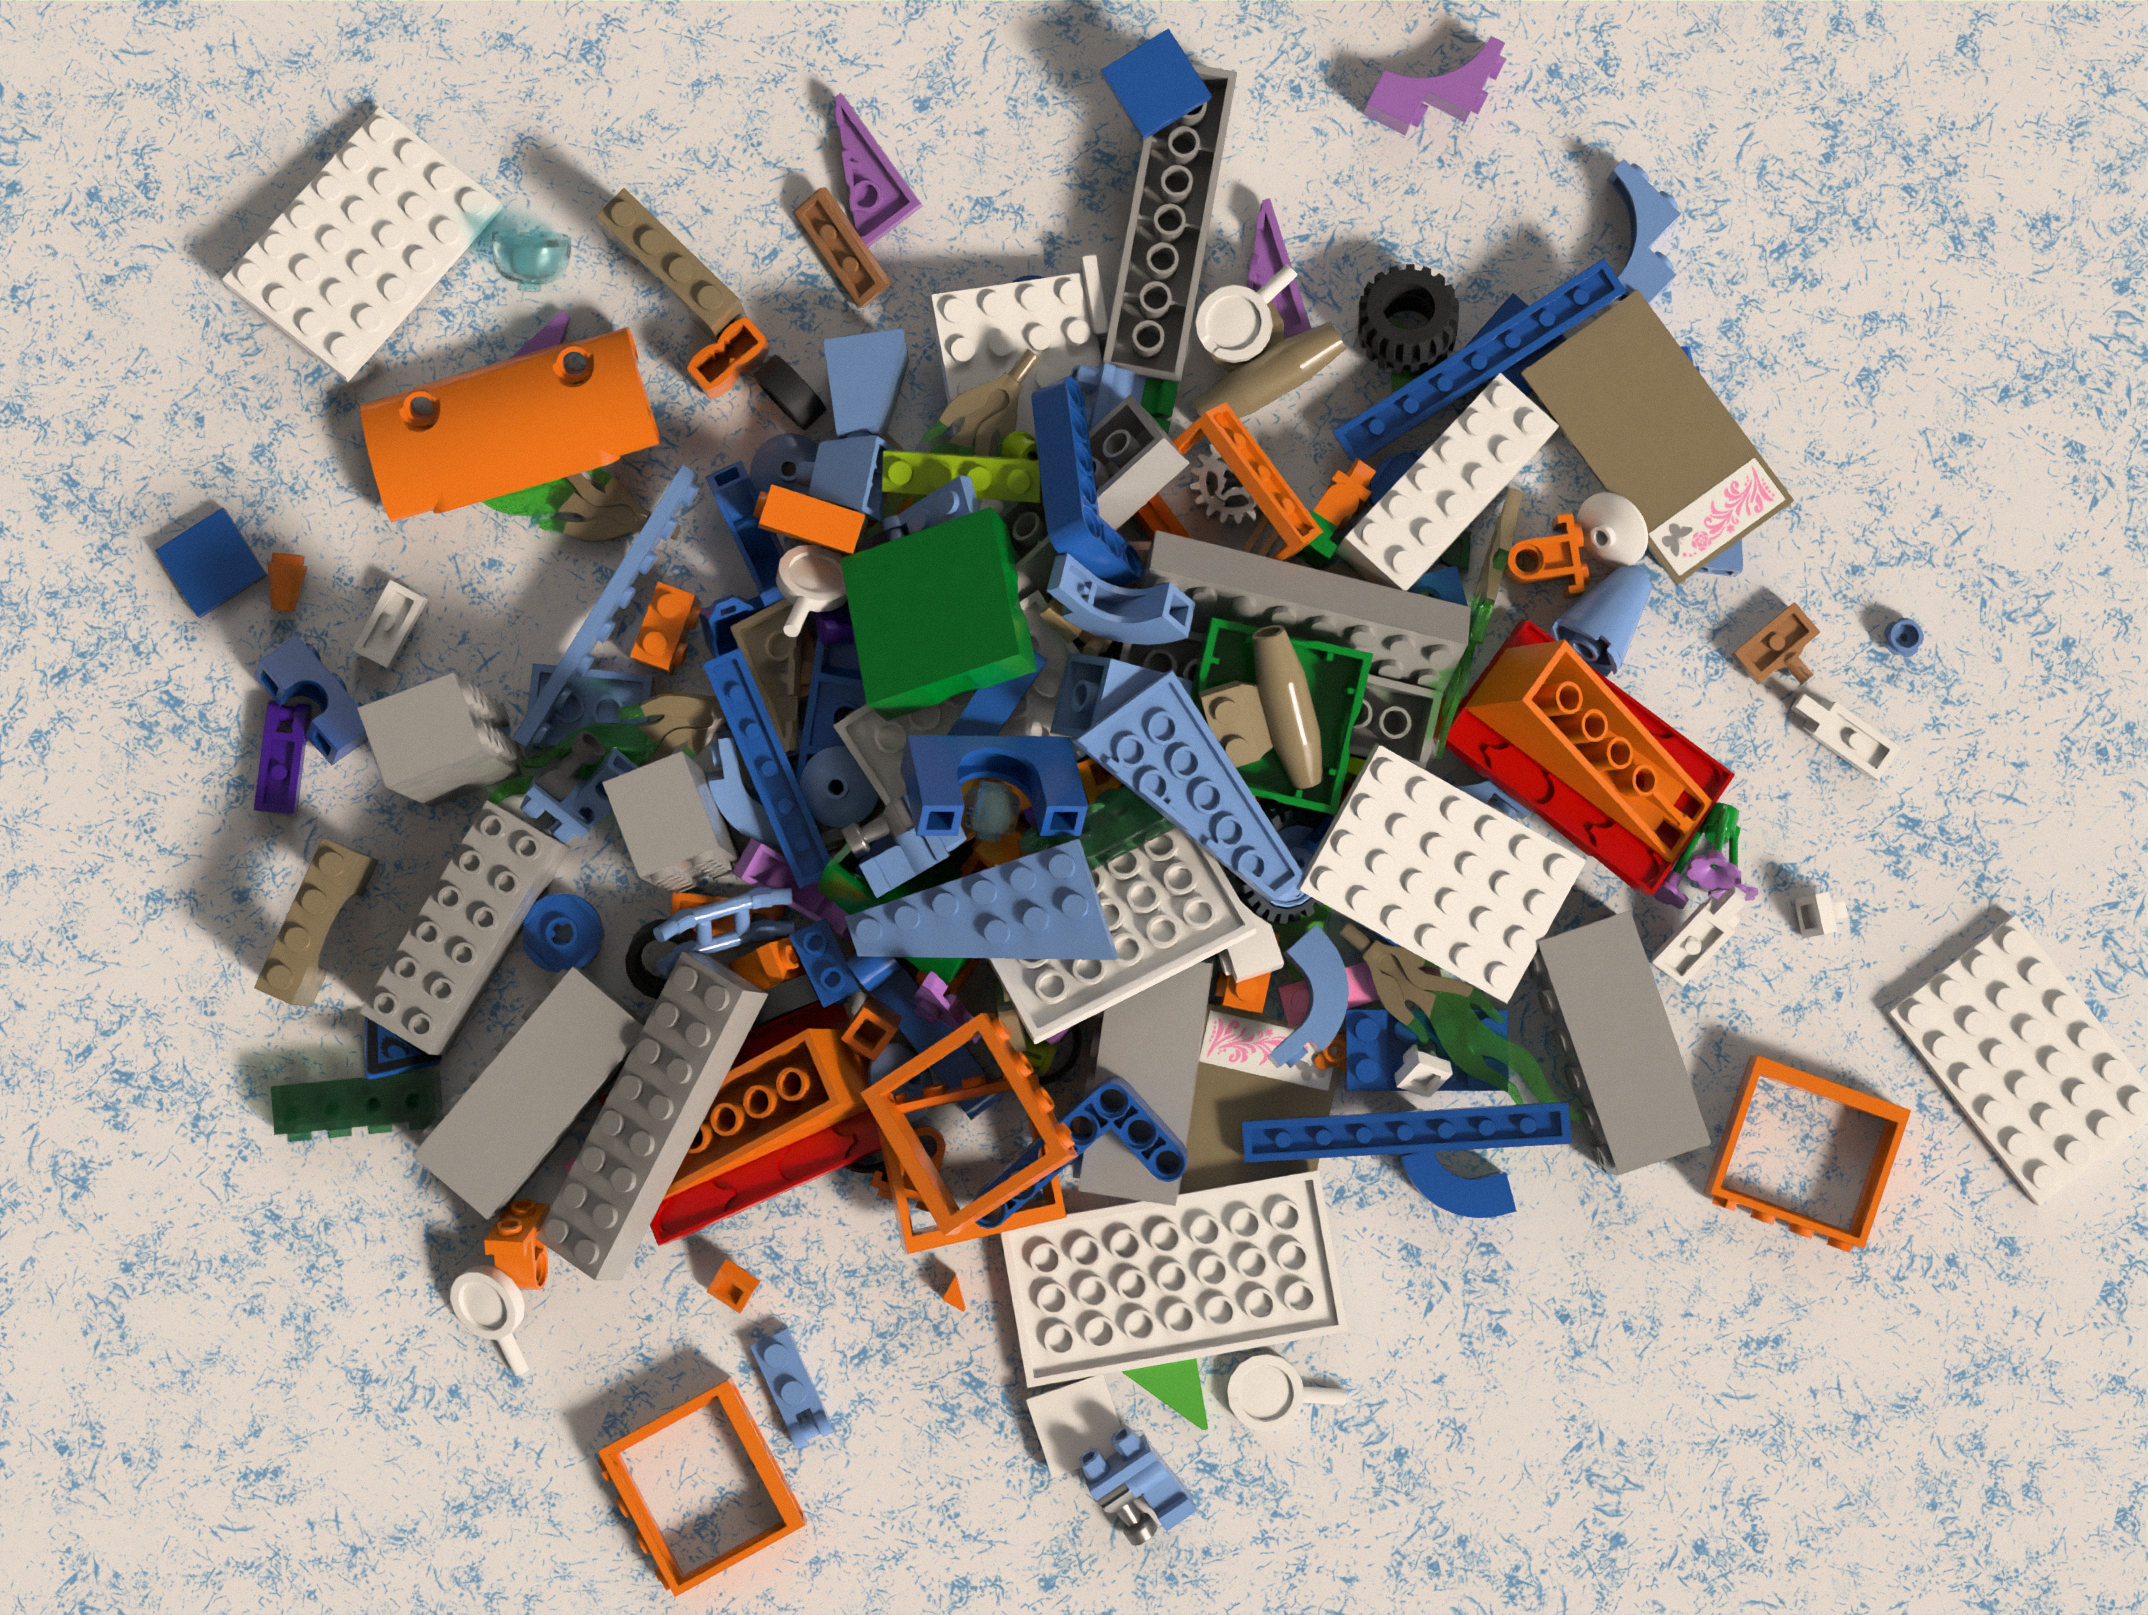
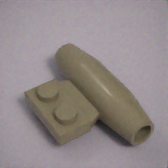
(1274, 371)
(1269, 714)

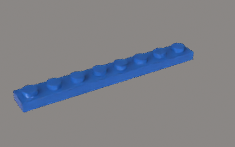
(1479, 361)
(1407, 1132)

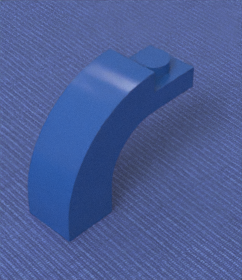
(1468, 1197)

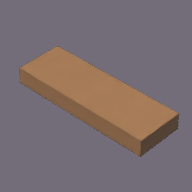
(842, 247)

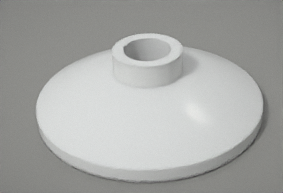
(1613, 529)

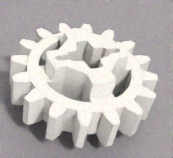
(1216, 504)

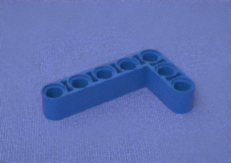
(1071, 488)
(895, 989)
(1103, 1118)

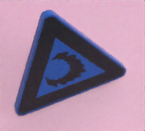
(390, 1054)

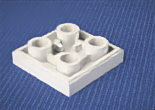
(1074, 1421)

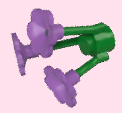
(1713, 870)

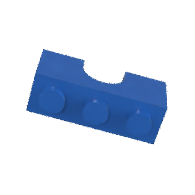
(297, 671)

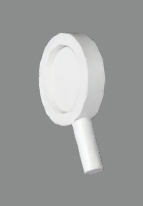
(1237, 321)
(810, 581)
(491, 1308)
(1269, 1393)

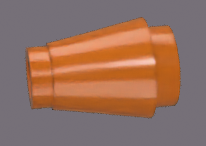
(286, 578)

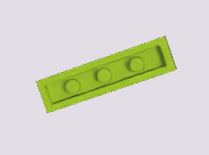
(991, 476)

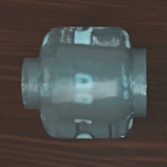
(991, 810)

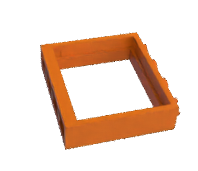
(1255, 474)
(915, 1158)
(1877, 1176)
(931, 1237)
(649, 1534)

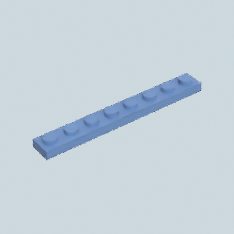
(598, 623)

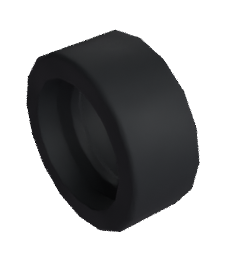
(790, 392)
(635, 970)

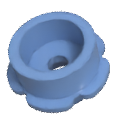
(1911, 630)

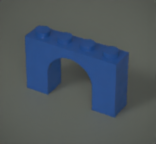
(1035, 764)

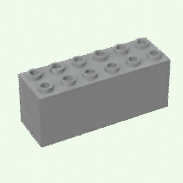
(441, 740)
(672, 824)
(464, 930)
(1618, 1045)
(1156, 1048)
(531, 1092)

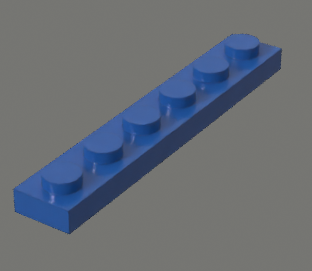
(768, 766)

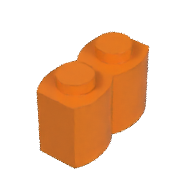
(720, 364)

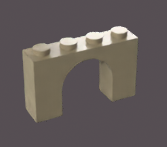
(649, 242)
(292, 964)

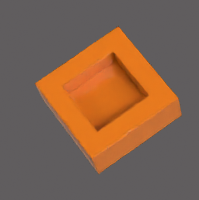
(733, 1286)

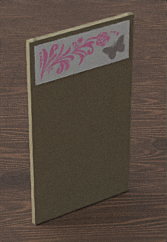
(1657, 436)
(1242, 1085)

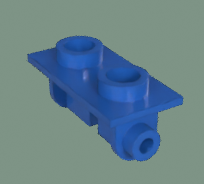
(825, 963)

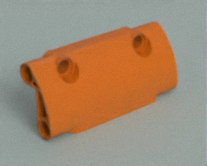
(509, 426)

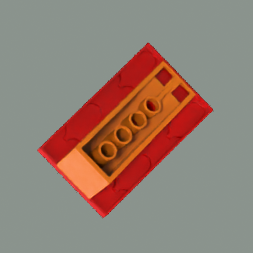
(1586, 757)
(775, 1124)

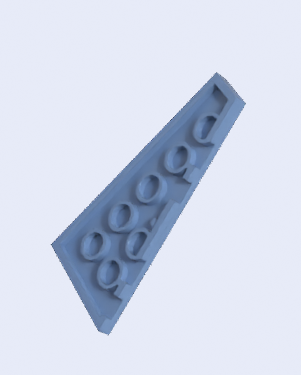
(1180, 769)
(1011, 911)

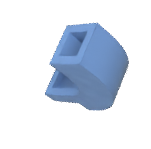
(1119, 613)
(734, 797)
(1328, 992)

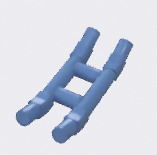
(743, 929)

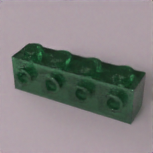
(1112, 827)
(357, 1103)

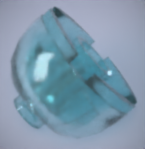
(530, 256)

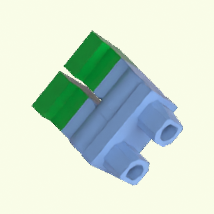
(1108, 386)

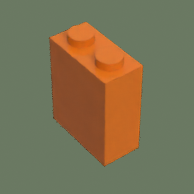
(808, 520)

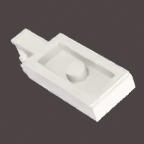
(1846, 735)
(1700, 936)

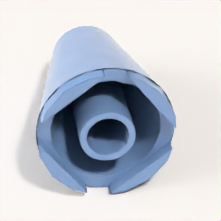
(1606, 619)

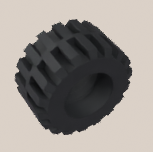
(1408, 291)

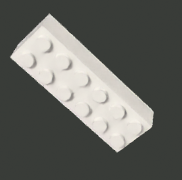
(1447, 487)

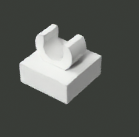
(1818, 914)
(1422, 1072)

